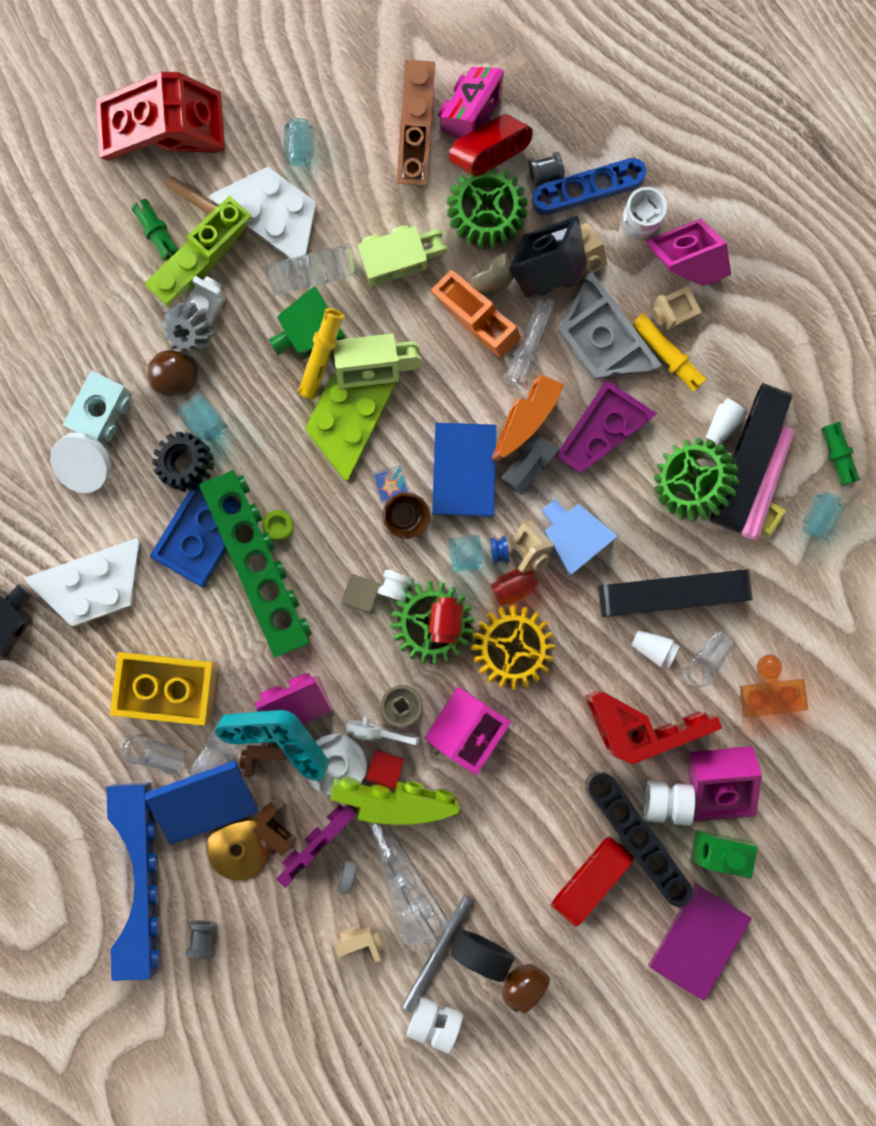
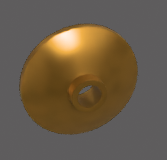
(237, 866)

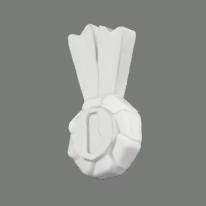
(370, 731)

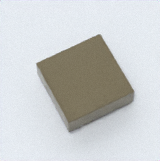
(361, 593)

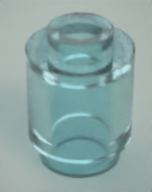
(298, 142)
(822, 515)

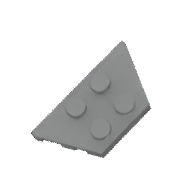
(604, 336)

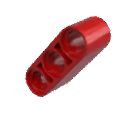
(490, 145)
(592, 881)

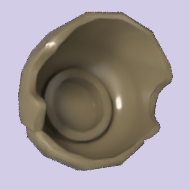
(495, 275)

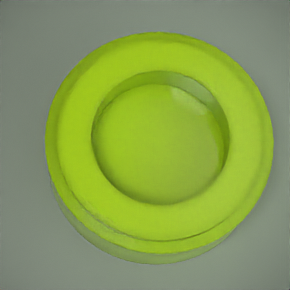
(278, 525)

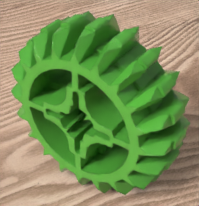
(471, 226)
(687, 457)
(406, 617)

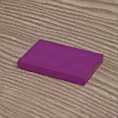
(699, 942)

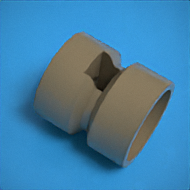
(401, 705)

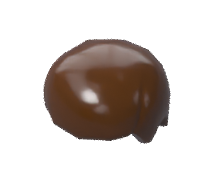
(172, 373)
(406, 515)
(524, 987)

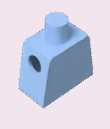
(575, 535)

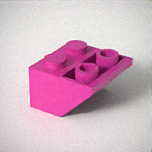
(304, 698)
(467, 730)

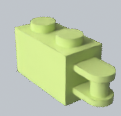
(399, 253)
(373, 360)

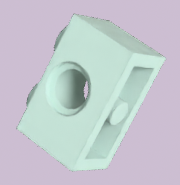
(97, 391)

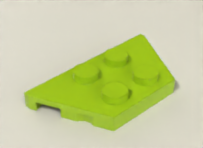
(346, 421)

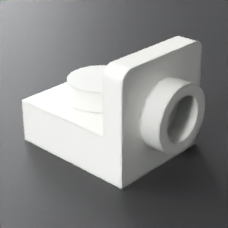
(207, 295)

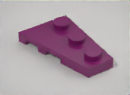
(603, 426)
(316, 841)

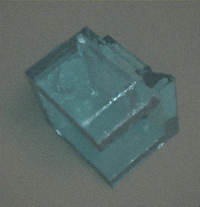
(202, 418)
(465, 553)

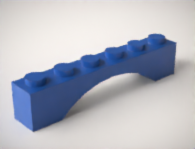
(135, 950)

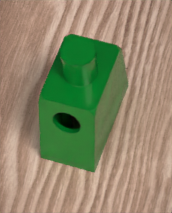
(300, 324)
(724, 853)

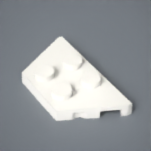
(278, 210)
(91, 584)

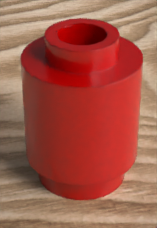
(446, 620)

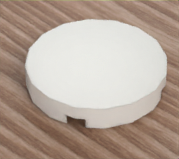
(80, 463)
(345, 760)

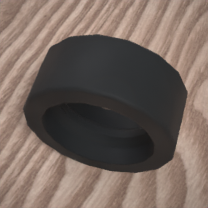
(482, 956)

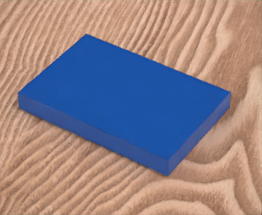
(464, 470)
(192, 539)
(202, 802)

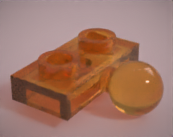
(773, 695)

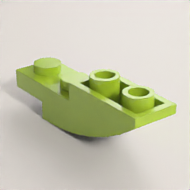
(201, 253)
(405, 806)

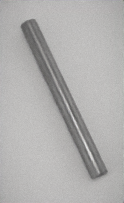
(437, 954)

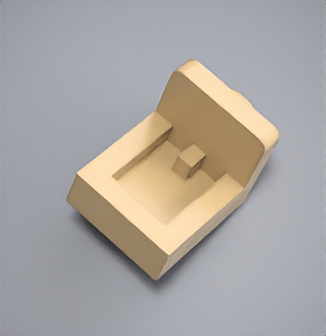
(594, 250)
(675, 308)
(532, 547)
(355, 939)

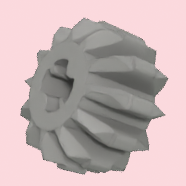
(188, 328)

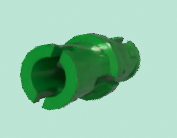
(154, 229)
(840, 453)

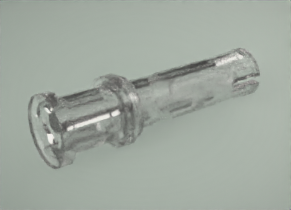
(525, 356)

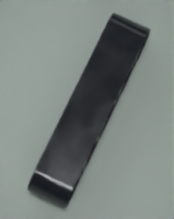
(753, 454)
(675, 593)
(649, 849)

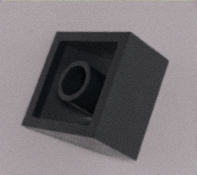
(550, 258)

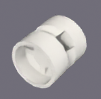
(643, 213)
(671, 803)
(423, 1022)

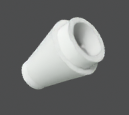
(726, 421)
(656, 648)

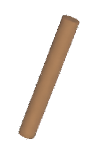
(192, 196)

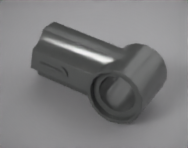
(533, 458)

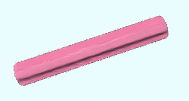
(768, 485)

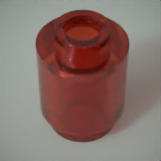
(514, 586)

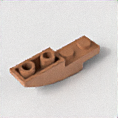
(416, 122)

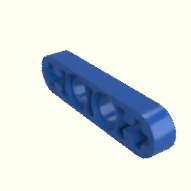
(586, 181)

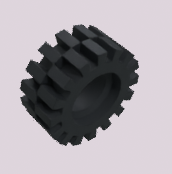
(168, 455)

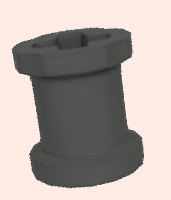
(546, 168)
(201, 939)

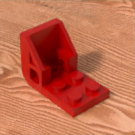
(163, 112)
(618, 721)

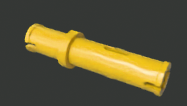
(324, 342)
(669, 353)

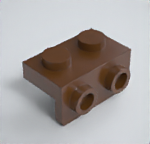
(273, 834)

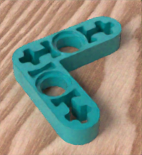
(276, 727)

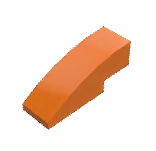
(476, 314)
(527, 415)

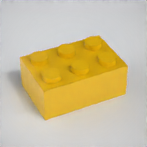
(164, 688)

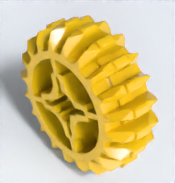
(521, 620)

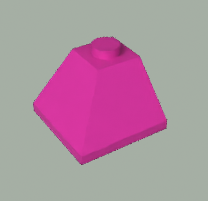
(693, 252)

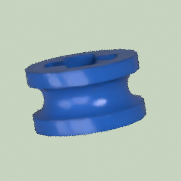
(499, 550)

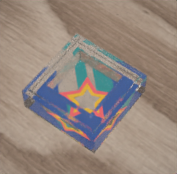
(390, 482)

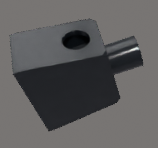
(13, 618)

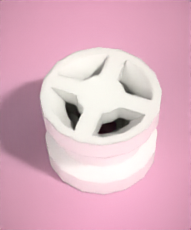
(395, 586)

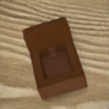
(266, 751)

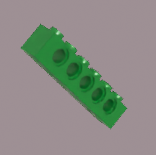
(216, 493)

